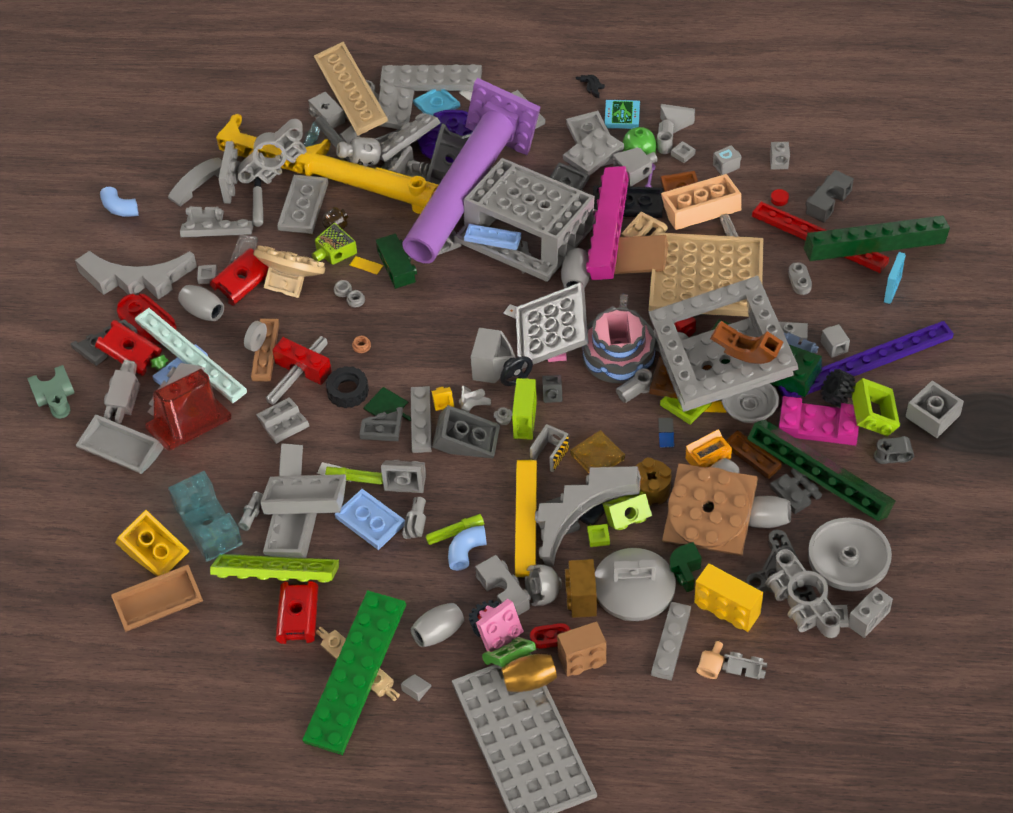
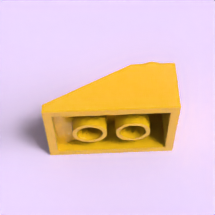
(151, 545)

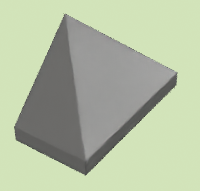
(680, 116)

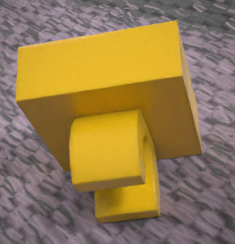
(442, 398)

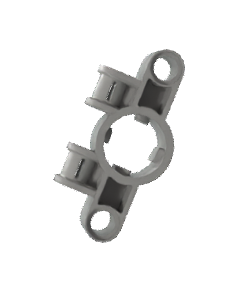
(266, 167)
(804, 613)

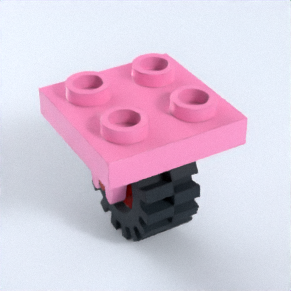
(495, 623)

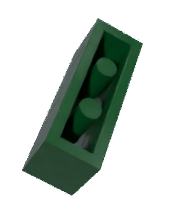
(396, 260)

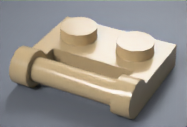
(642, 225)

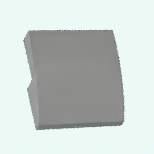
(282, 420)

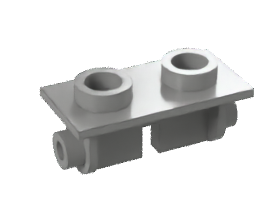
(198, 215)
(753, 666)

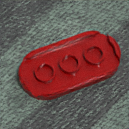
(133, 305)

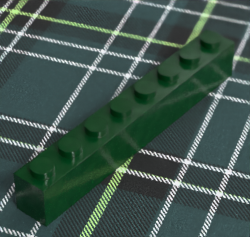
(876, 238)
(821, 470)

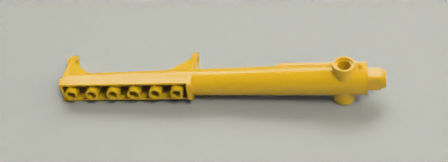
(381, 181)

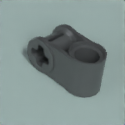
(895, 449)

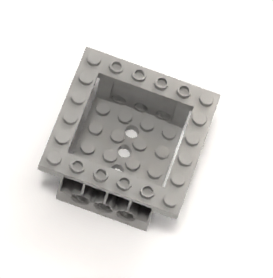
(506, 196)
(688, 356)

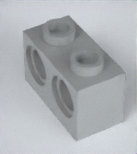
(870, 612)

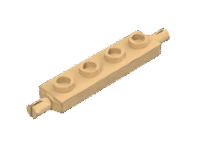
(333, 644)

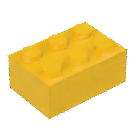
(728, 597)

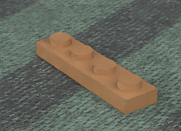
(264, 355)

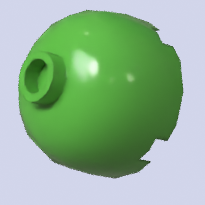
(640, 138)

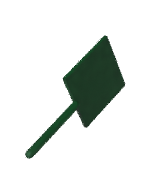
(386, 402)

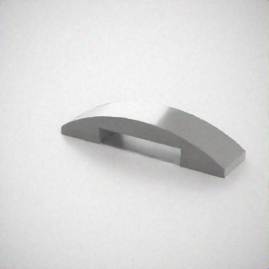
(193, 179)

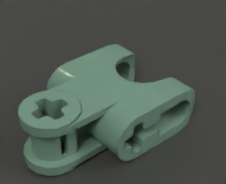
(53, 392)

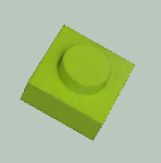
(598, 535)

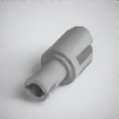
(415, 519)

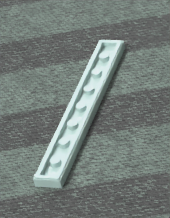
(190, 354)

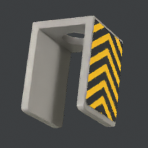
(547, 436)

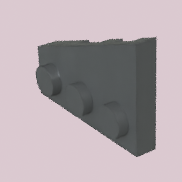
(87, 346)

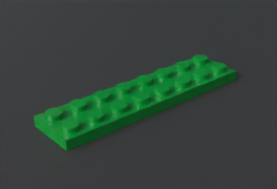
(354, 672)

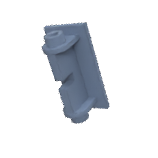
(805, 345)

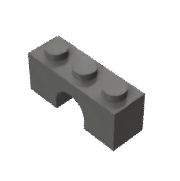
(821, 203)

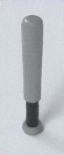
(257, 203)

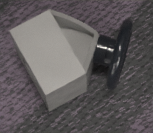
(495, 360)

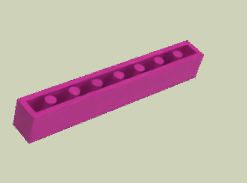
(608, 223)

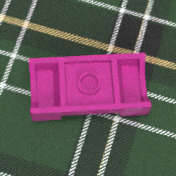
(819, 421)

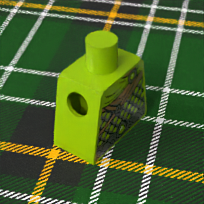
(334, 245)

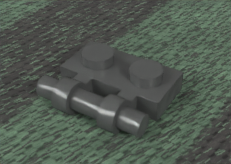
(788, 489)

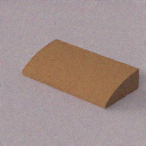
(641, 254)
(156, 598)

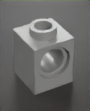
(779, 155)

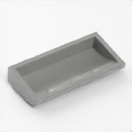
(120, 444)
(304, 494)
(289, 535)

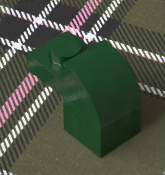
(683, 562)

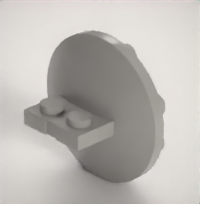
(634, 584)

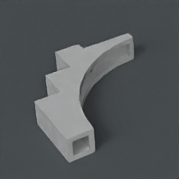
(131, 279)
(600, 486)

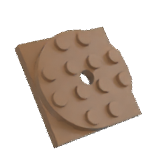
(717, 530)

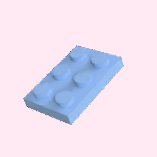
(370, 519)

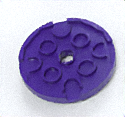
(455, 122)

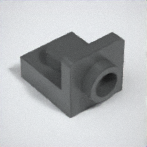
(552, 388)

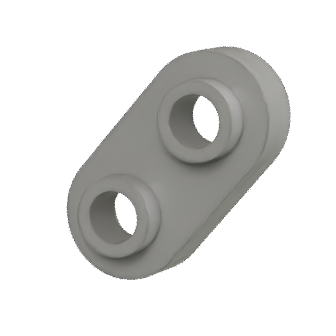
(800, 278)

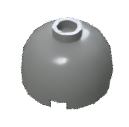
(542, 584)

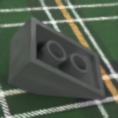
(465, 434)

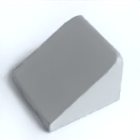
(415, 687)

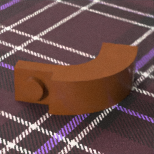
(747, 348)

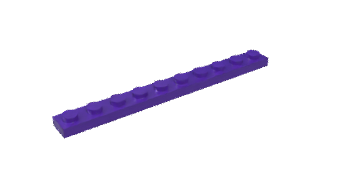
(882, 354)

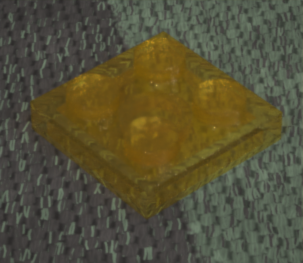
(597, 452)

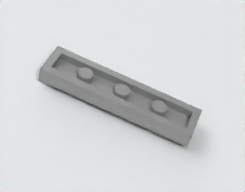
(221, 228)
(421, 419)
(671, 641)

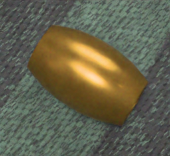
(529, 673)

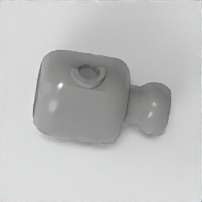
(360, 151)

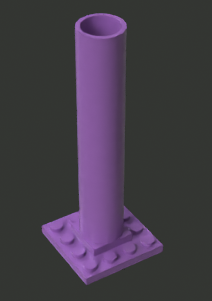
(496, 122)

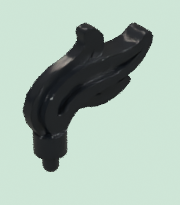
(593, 84)

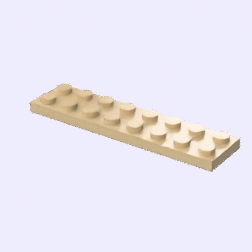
(350, 88)

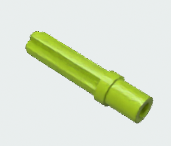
(356, 475)
(454, 529)

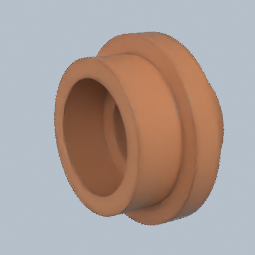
(361, 340)

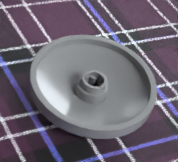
(849, 554)

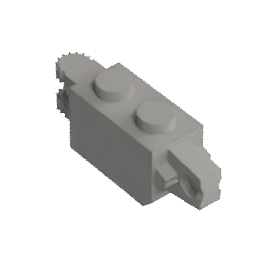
(122, 392)

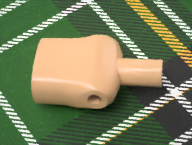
(711, 662)

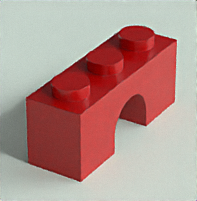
(314, 365)

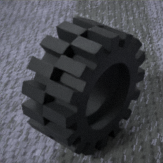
(838, 387)

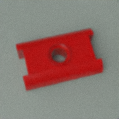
(235, 287)
(120, 337)
(301, 624)

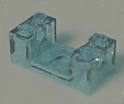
(196, 503)

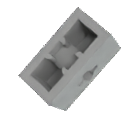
(326, 107)

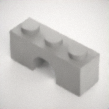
(495, 574)

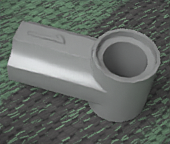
(665, 137)
(635, 386)

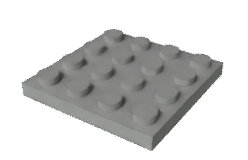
(552, 324)

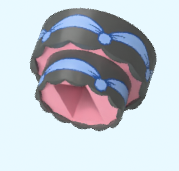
(618, 345)

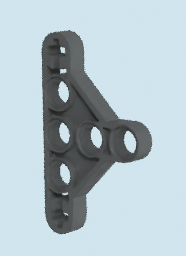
(770, 566)

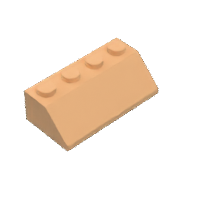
(701, 201)

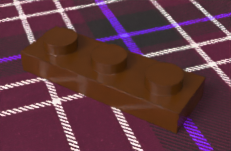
(753, 455)

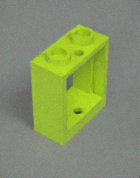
(867, 392)
(524, 408)

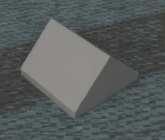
(399, 161)

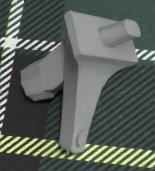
(471, 399)

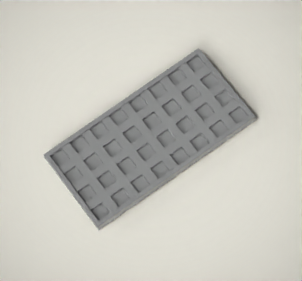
(524, 744)

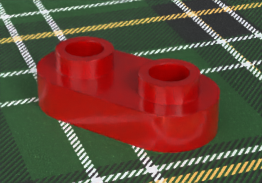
(548, 633)

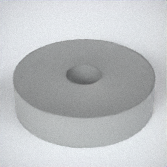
(255, 336)

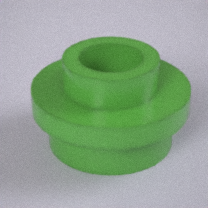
(159, 362)

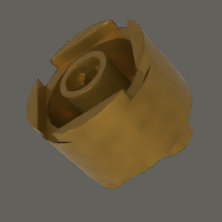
(655, 480)

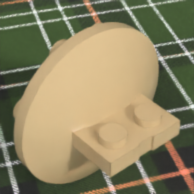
(287, 269)

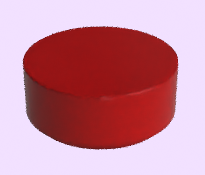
(779, 197)

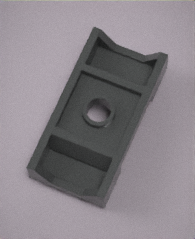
(447, 145)

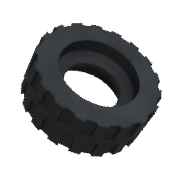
(343, 375)

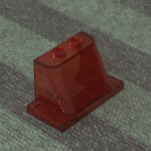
(186, 410)

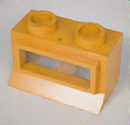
(708, 450)

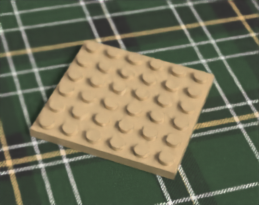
(705, 264)

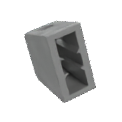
(636, 162)

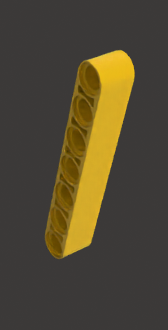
(525, 516)

